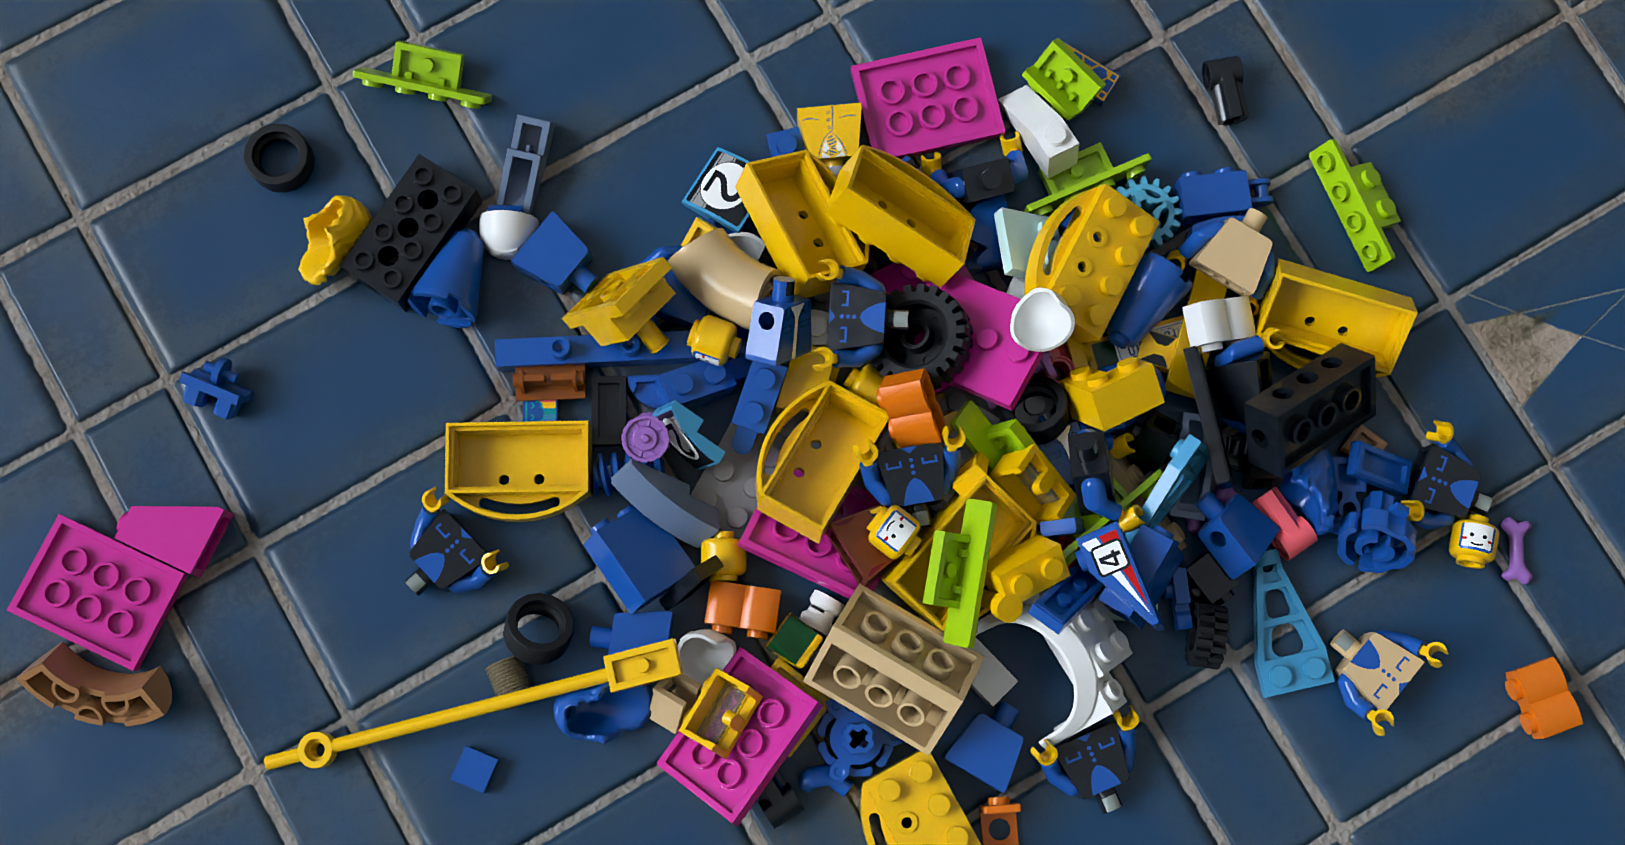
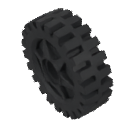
(945, 337)

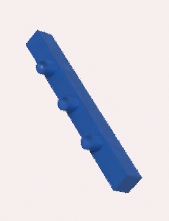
(588, 352)

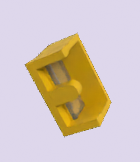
(1033, 484)
(720, 713)

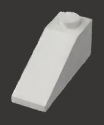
(1041, 130)

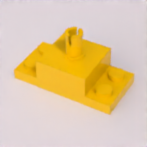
(624, 305)

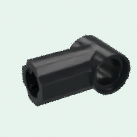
(1225, 81)
(779, 801)

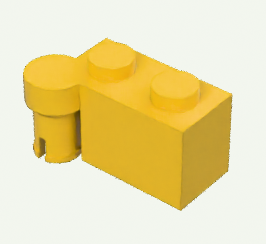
(1021, 575)

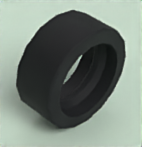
(264, 137)
(1057, 423)
(543, 605)

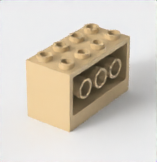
(893, 669)

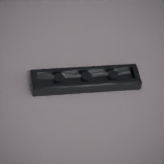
(1209, 418)

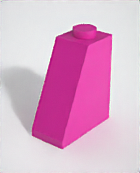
(175, 534)

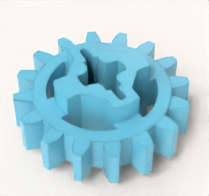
(1157, 204)

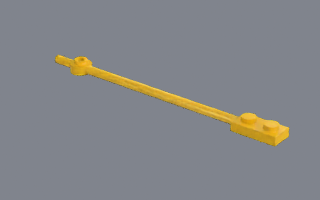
(621, 670)

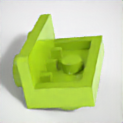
(1064, 80)

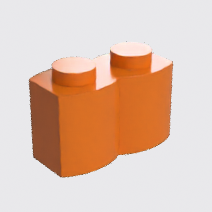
(911, 408)
(743, 608)
(1543, 698)

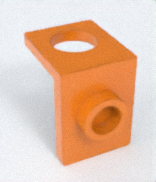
(999, 808)

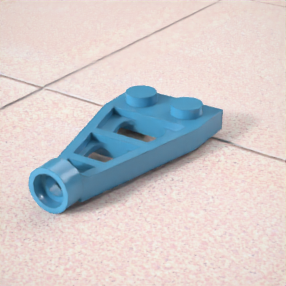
(1187, 461)
(1293, 671)

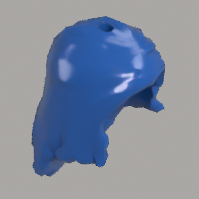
(1314, 491)
(600, 714)

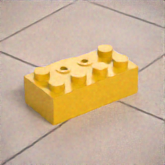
(775, 196)
(902, 214)
(1107, 264)
(1373, 316)
(835, 422)
(486, 451)
(909, 574)
(916, 791)

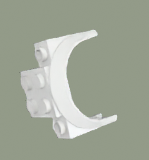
(1087, 654)

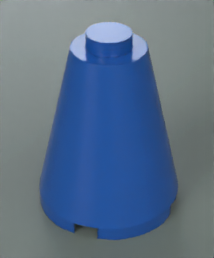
(452, 281)
(1147, 300)

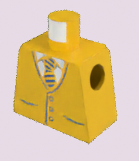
(831, 132)

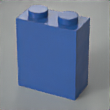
(637, 557)
(1158, 561)

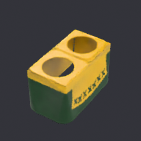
(794, 641)

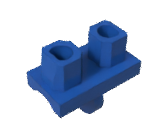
(218, 382)

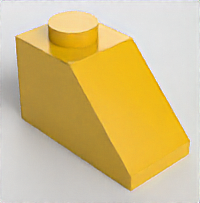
(802, 377)

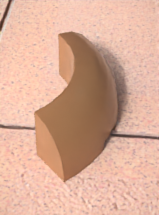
(96, 693)

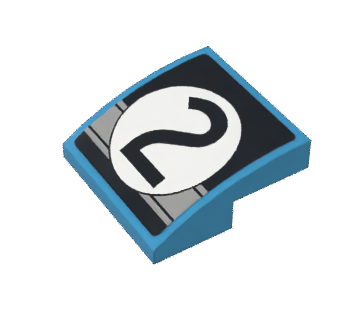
(715, 193)
(685, 439)

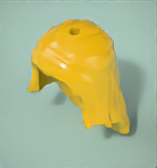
(332, 237)

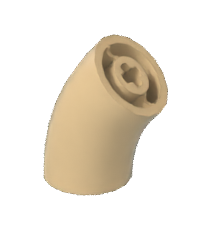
(723, 276)

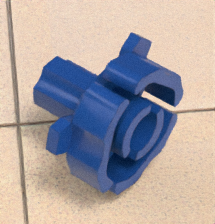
(1377, 535)
(840, 737)

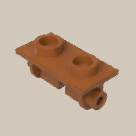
(550, 383)

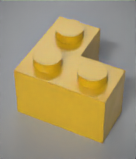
(1112, 396)

